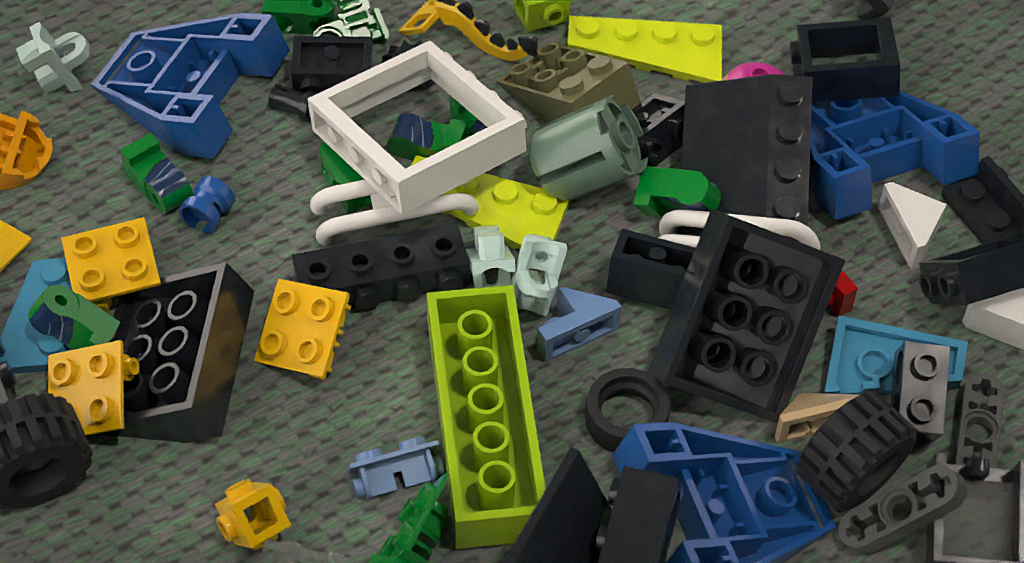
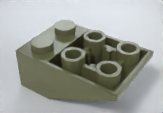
(568, 80)

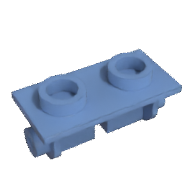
(411, 460)

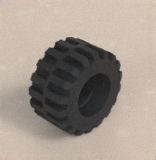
(40, 450)
(856, 451)

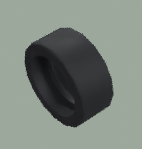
(623, 382)

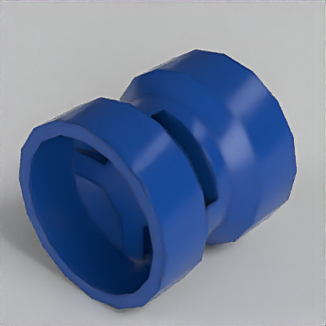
(209, 201)

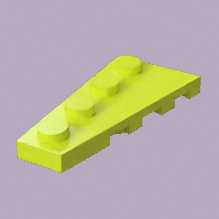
(663, 46)
(512, 206)

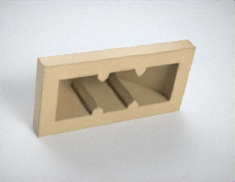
(807, 414)

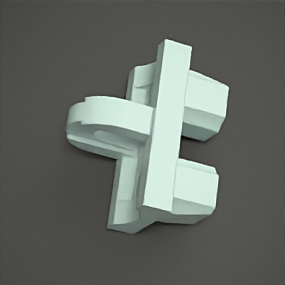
(59, 66)
(488, 254)
(530, 289)

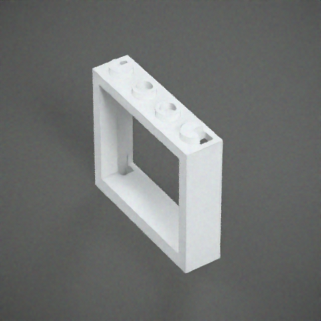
(440, 172)

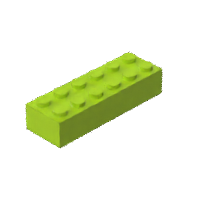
(484, 414)

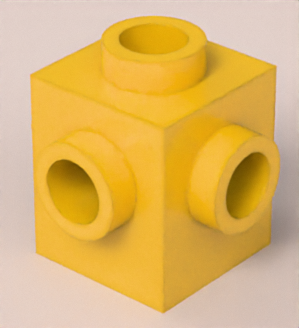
(265, 518)

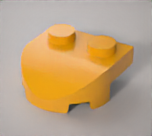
(22, 150)

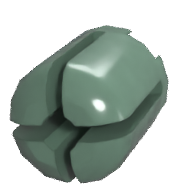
(587, 149)

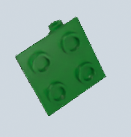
(422, 525)

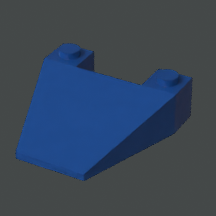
(185, 71)
(882, 138)
(736, 497)

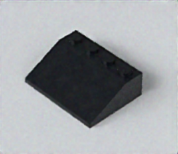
(751, 144)
(745, 316)
(186, 350)
(565, 519)

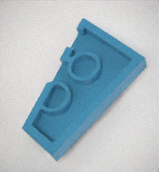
(24, 346)
(865, 356)

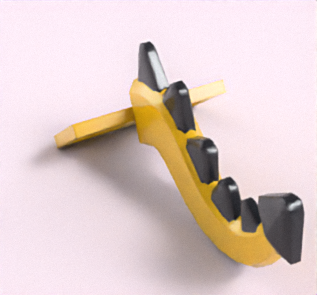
(476, 30)

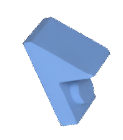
(582, 321)

